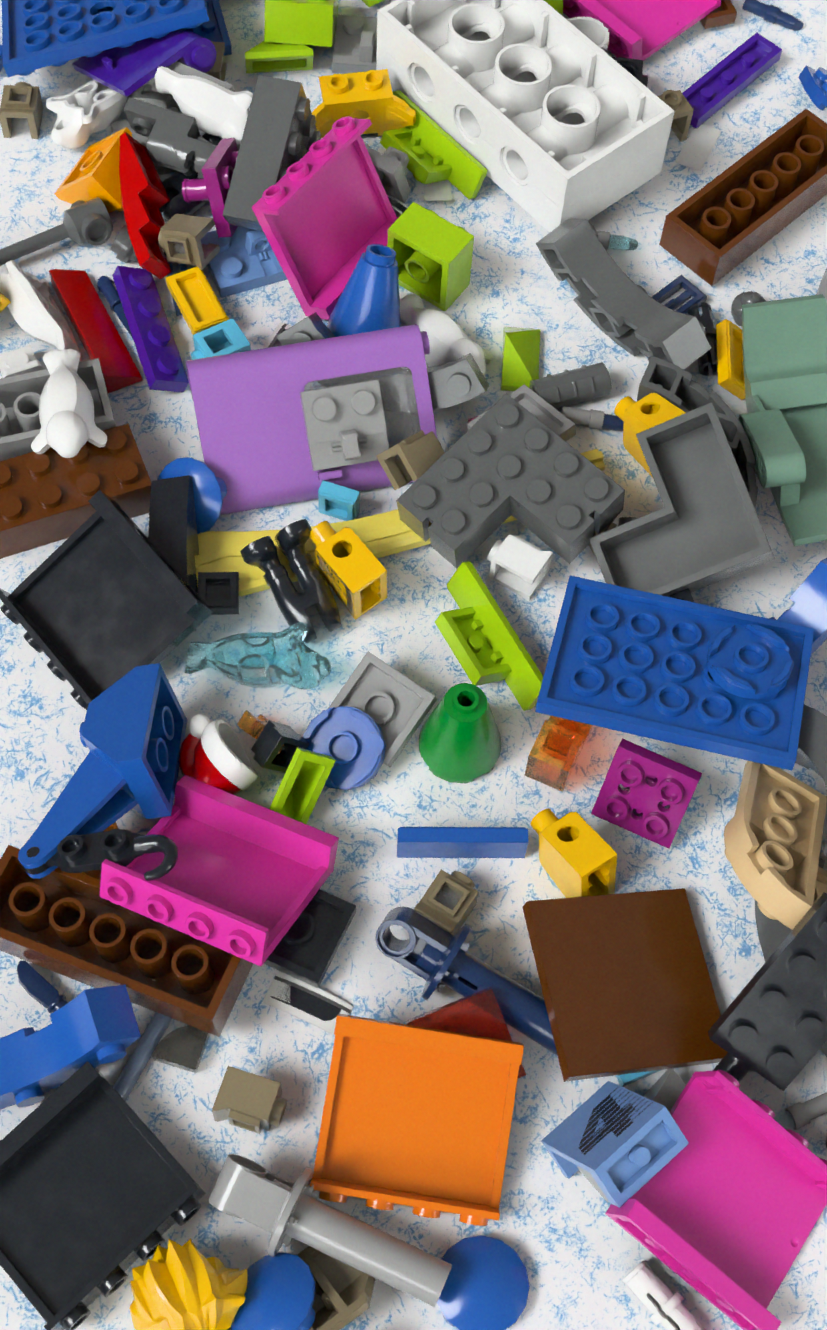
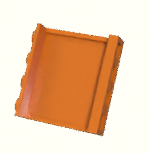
(417, 1119)

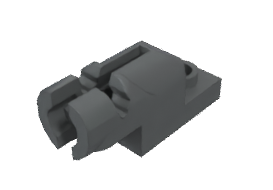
(172, 138)

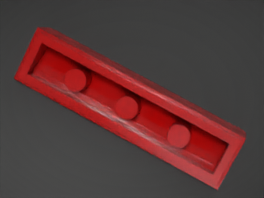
(95, 327)

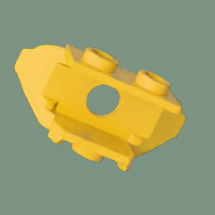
(362, 97)

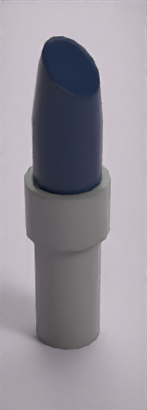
(593, 418)

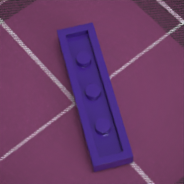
(730, 77)
(150, 329)

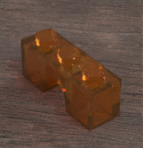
(556, 751)

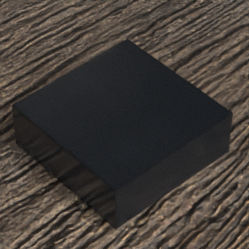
(220, 591)

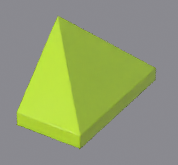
(278, 58)
(519, 357)
(302, 784)

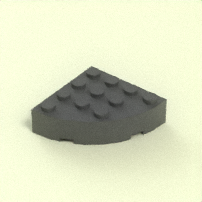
(273, 139)

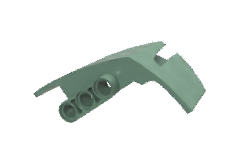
(788, 408)

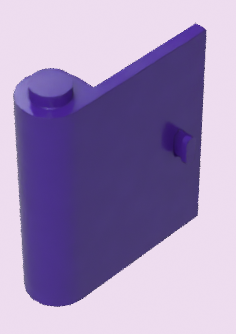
(135, 65)

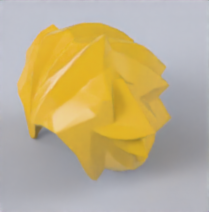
(185, 1291)

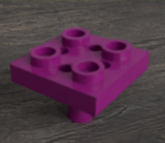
(215, 184)
(651, 781)

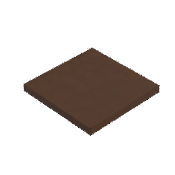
(623, 982)

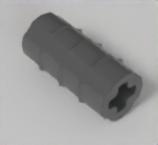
(573, 385)

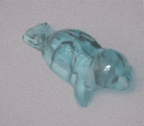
(262, 659)

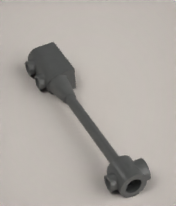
(81, 223)

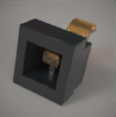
(274, 741)

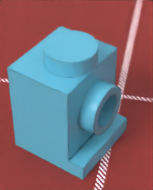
(220, 340)

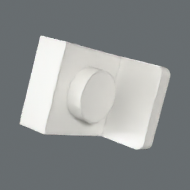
(19, 362)

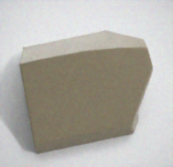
(339, 1290)

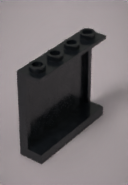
(104, 603)
(85, 1197)

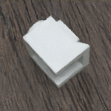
(519, 565)

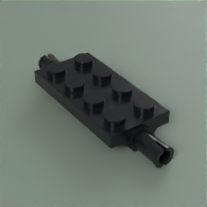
(782, 1010)

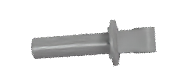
(290, 1212)

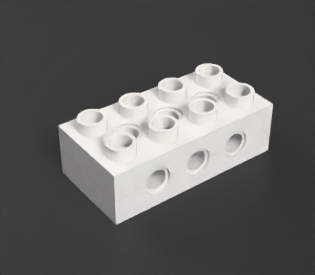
(527, 100)

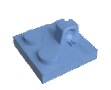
(243, 262)

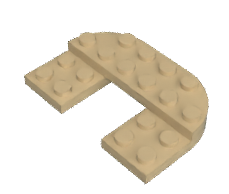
(778, 842)

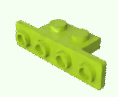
(435, 154)
(485, 639)

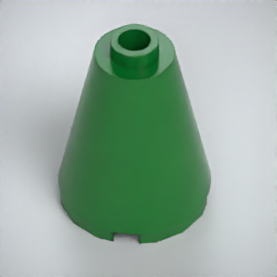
(460, 736)

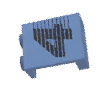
(617, 1140)

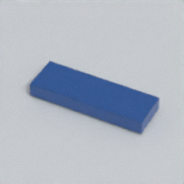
(462, 842)

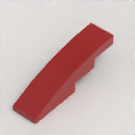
(141, 199)

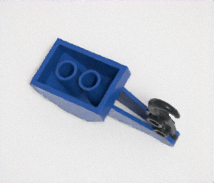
(131, 764)

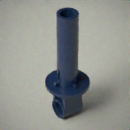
(445, 961)

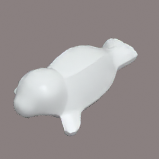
(212, 105)
(84, 112)
(35, 307)
(445, 336)
(66, 408)

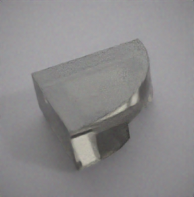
(182, 1048)

